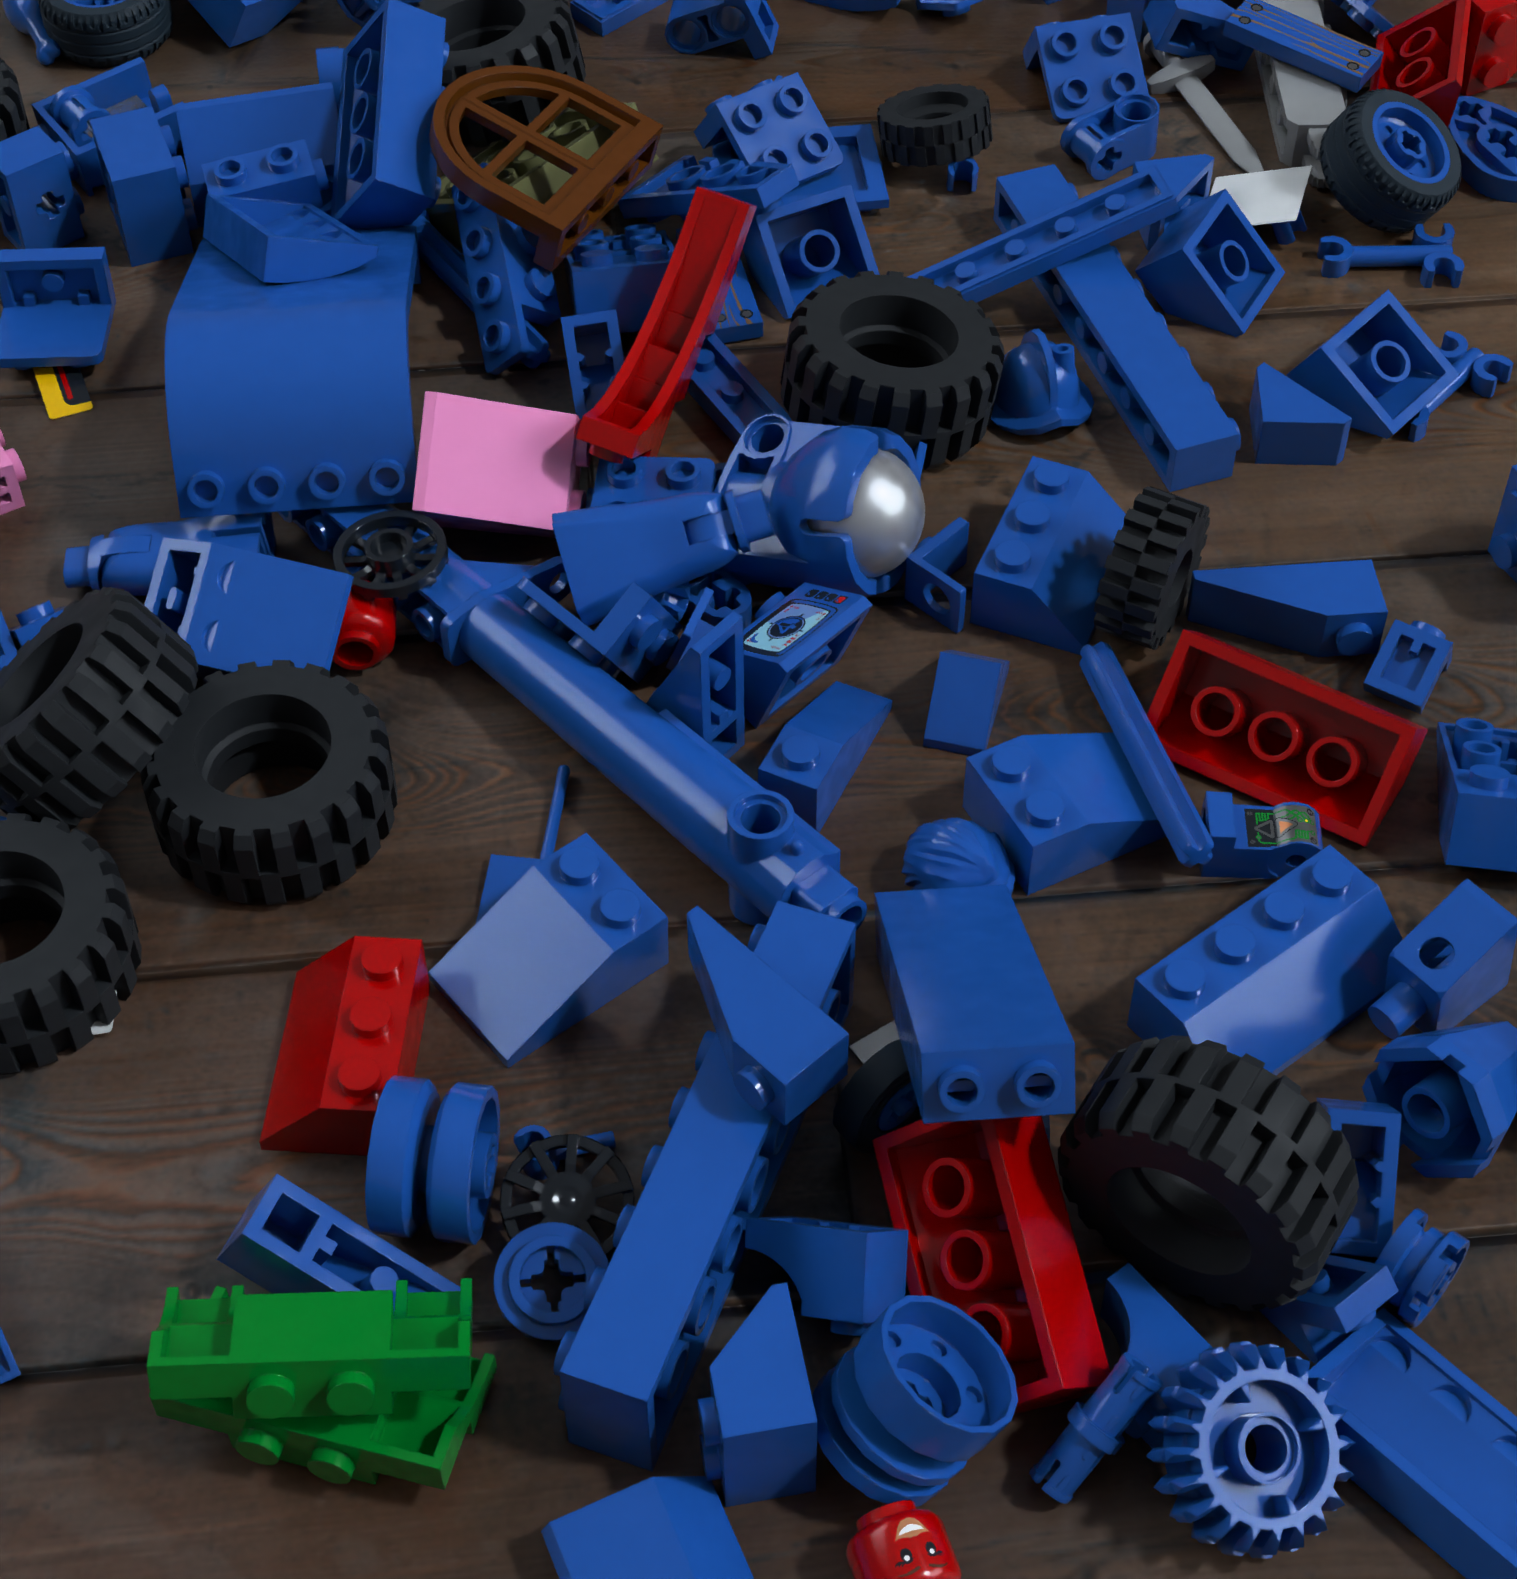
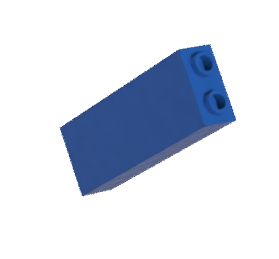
(972, 1006)

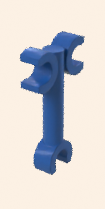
(1430, 252)
(1473, 364)

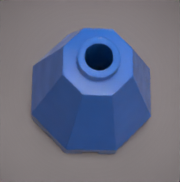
(1452, 1094)

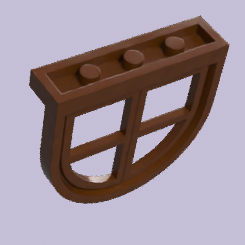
(595, 182)

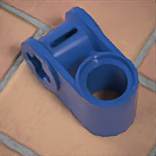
(1114, 135)

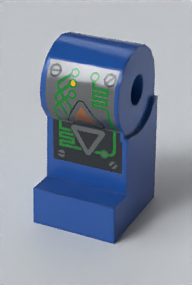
(1258, 839)

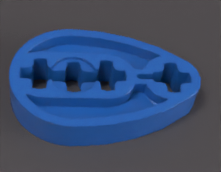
(1486, 146)

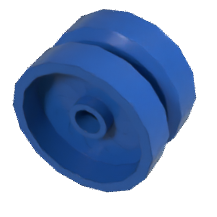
(432, 1160)

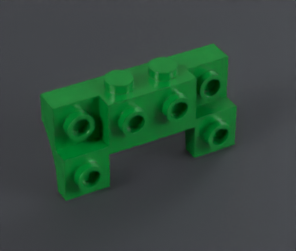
(312, 1349)
(410, 1444)

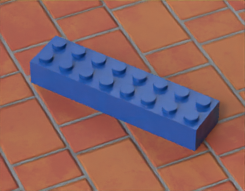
(688, 1231)

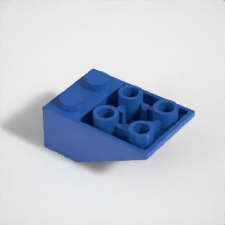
(618, 273)
(247, 605)
(1477, 794)

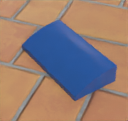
(283, 239)
(1427, 1445)

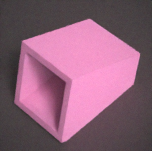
(497, 465)

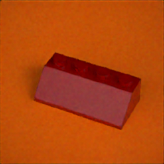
(1282, 735)
(998, 1246)

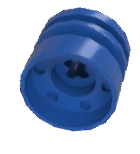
(913, 1400)

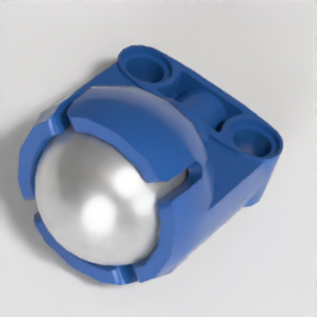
(838, 502)

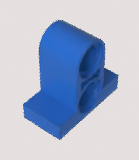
(718, 24)

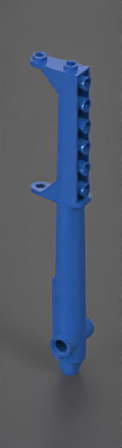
(650, 756)

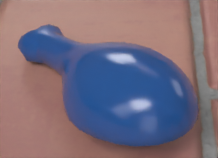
(27, 19)

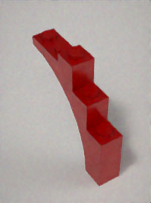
(686, 308)

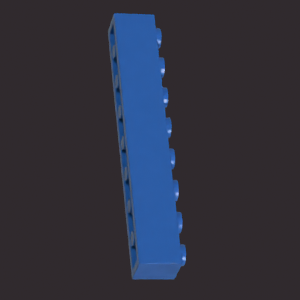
(1126, 344)

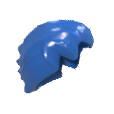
(956, 855)

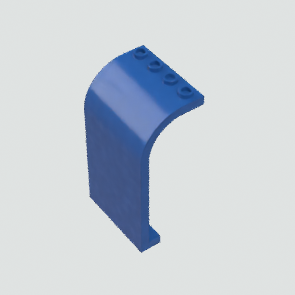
(292, 385)

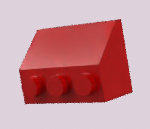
(1427, 56)
(345, 1034)

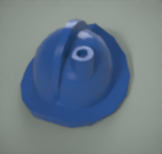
(1040, 388)

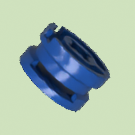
(1421, 1265)

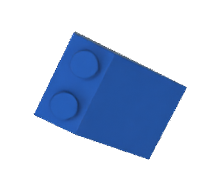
(1059, 804)
(553, 951)

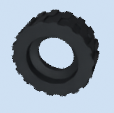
(935, 125)

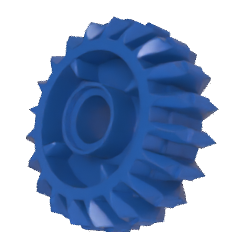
(1205, 1459)

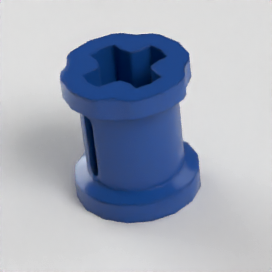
(74, 118)

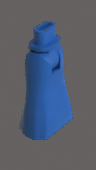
(654, 544)
(130, 552)

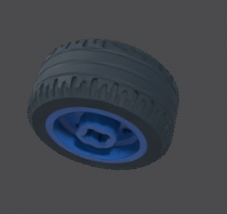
(107, 30)
(1390, 161)

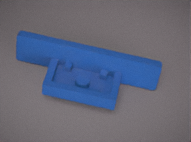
(503, 282)

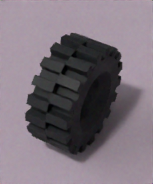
(1151, 567)

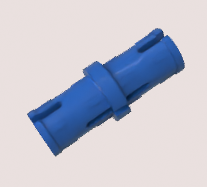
(1095, 1428)

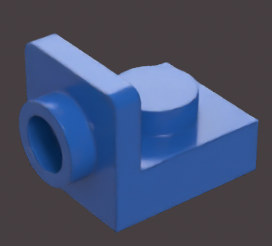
(1409, 664)

